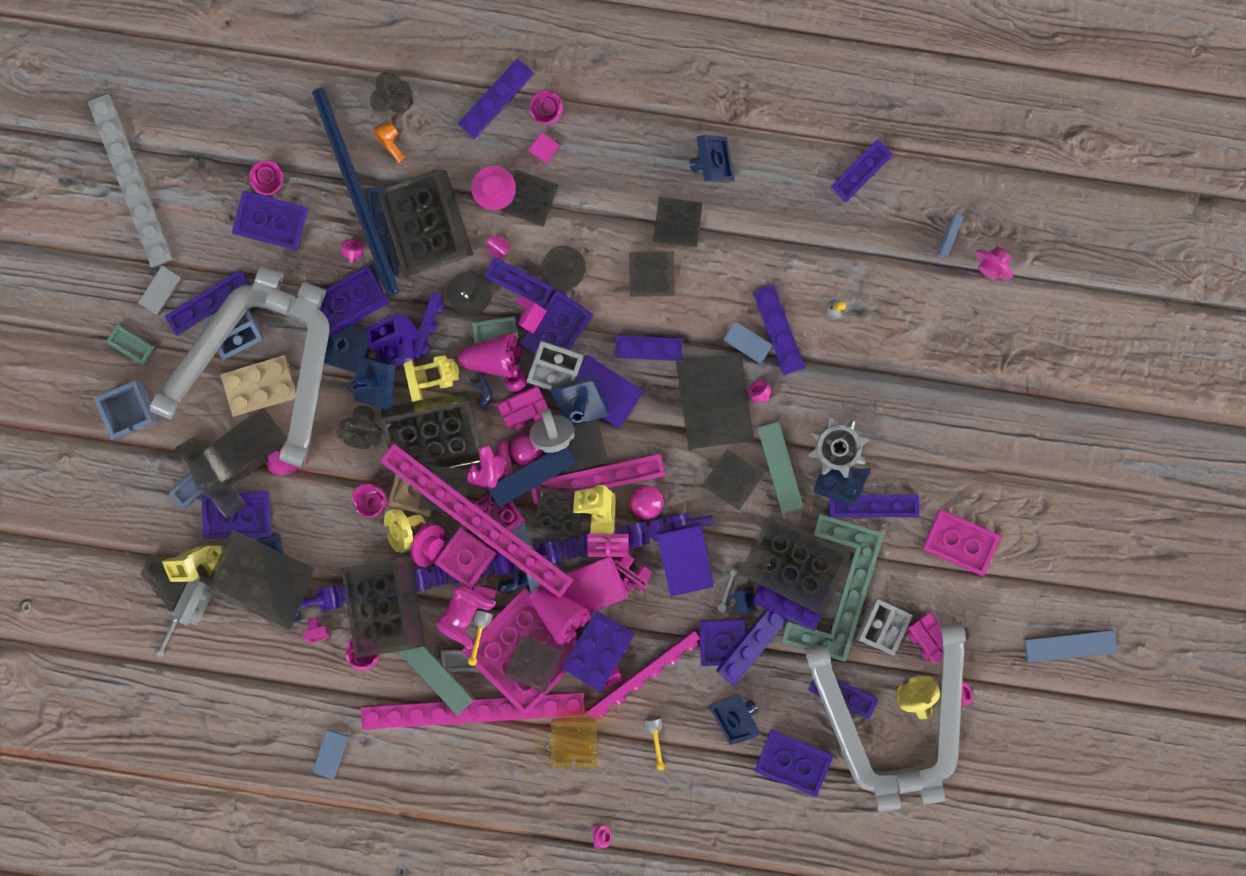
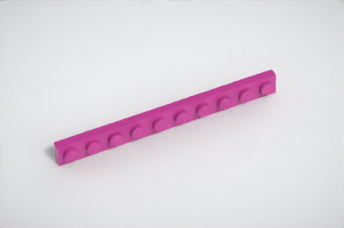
(477, 520)
(477, 711)

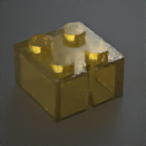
(574, 740)

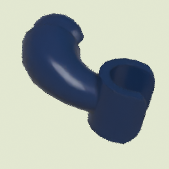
(486, 392)
(513, 585)

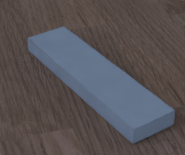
(1070, 646)

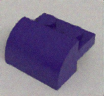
(393, 339)

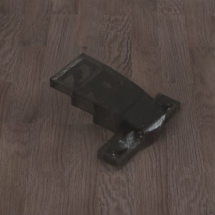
(231, 459)

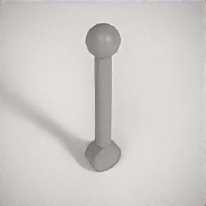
(733, 572)
(160, 651)

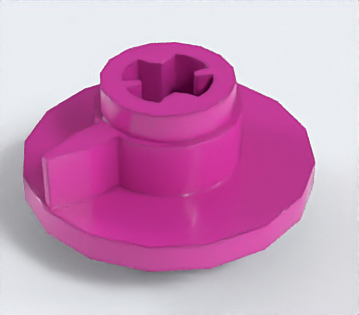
(493, 188)
(994, 263)
(427, 544)

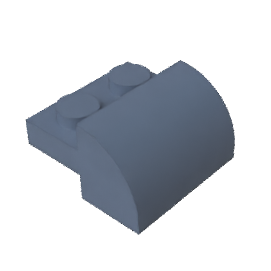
(245, 334)

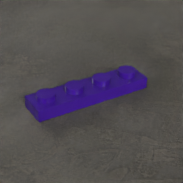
(496, 98)
(204, 304)
(778, 330)
(877, 506)
(750, 646)

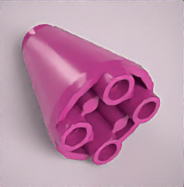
(493, 356)
(559, 615)

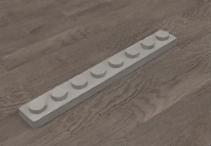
(130, 181)

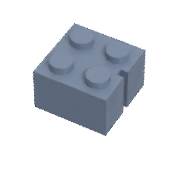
(126, 410)

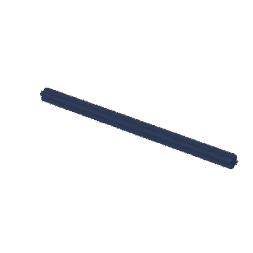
(355, 191)

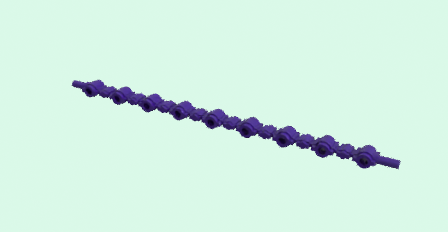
(638, 535)

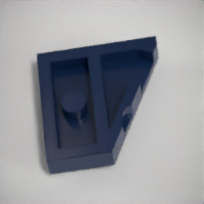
(843, 489)

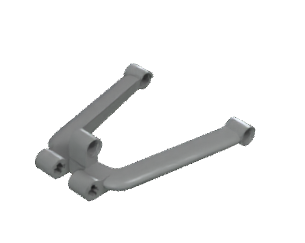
(262, 294)
(923, 778)

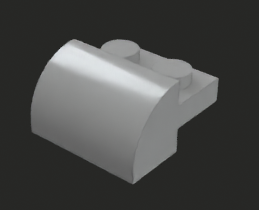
(553, 366)
(192, 602)
(884, 626)

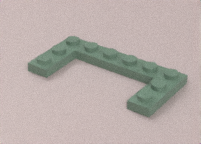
(866, 545)

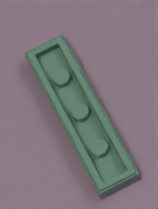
(780, 467)
(438, 678)

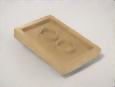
(259, 386)

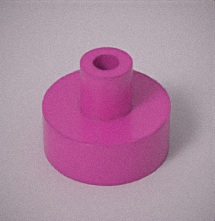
(352, 249)
(517, 383)
(760, 391)
(967, 695)

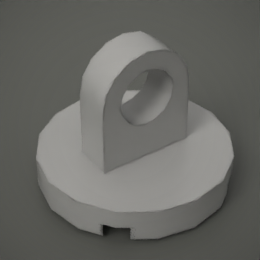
(551, 432)

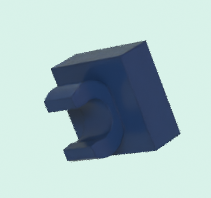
(744, 600)

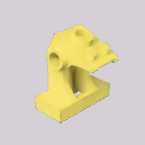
(418, 379)
(599, 503)
(184, 565)

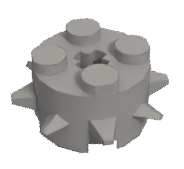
(850, 444)

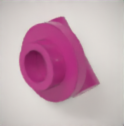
(498, 246)
(601, 836)

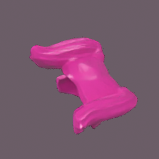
(492, 468)
(460, 613)

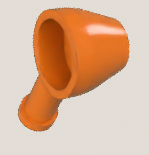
(385, 135)

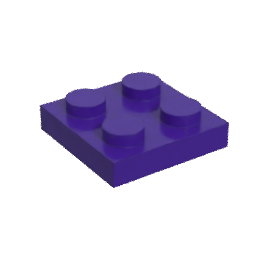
(719, 639)

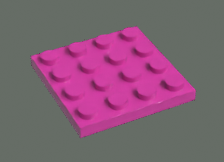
(499, 642)

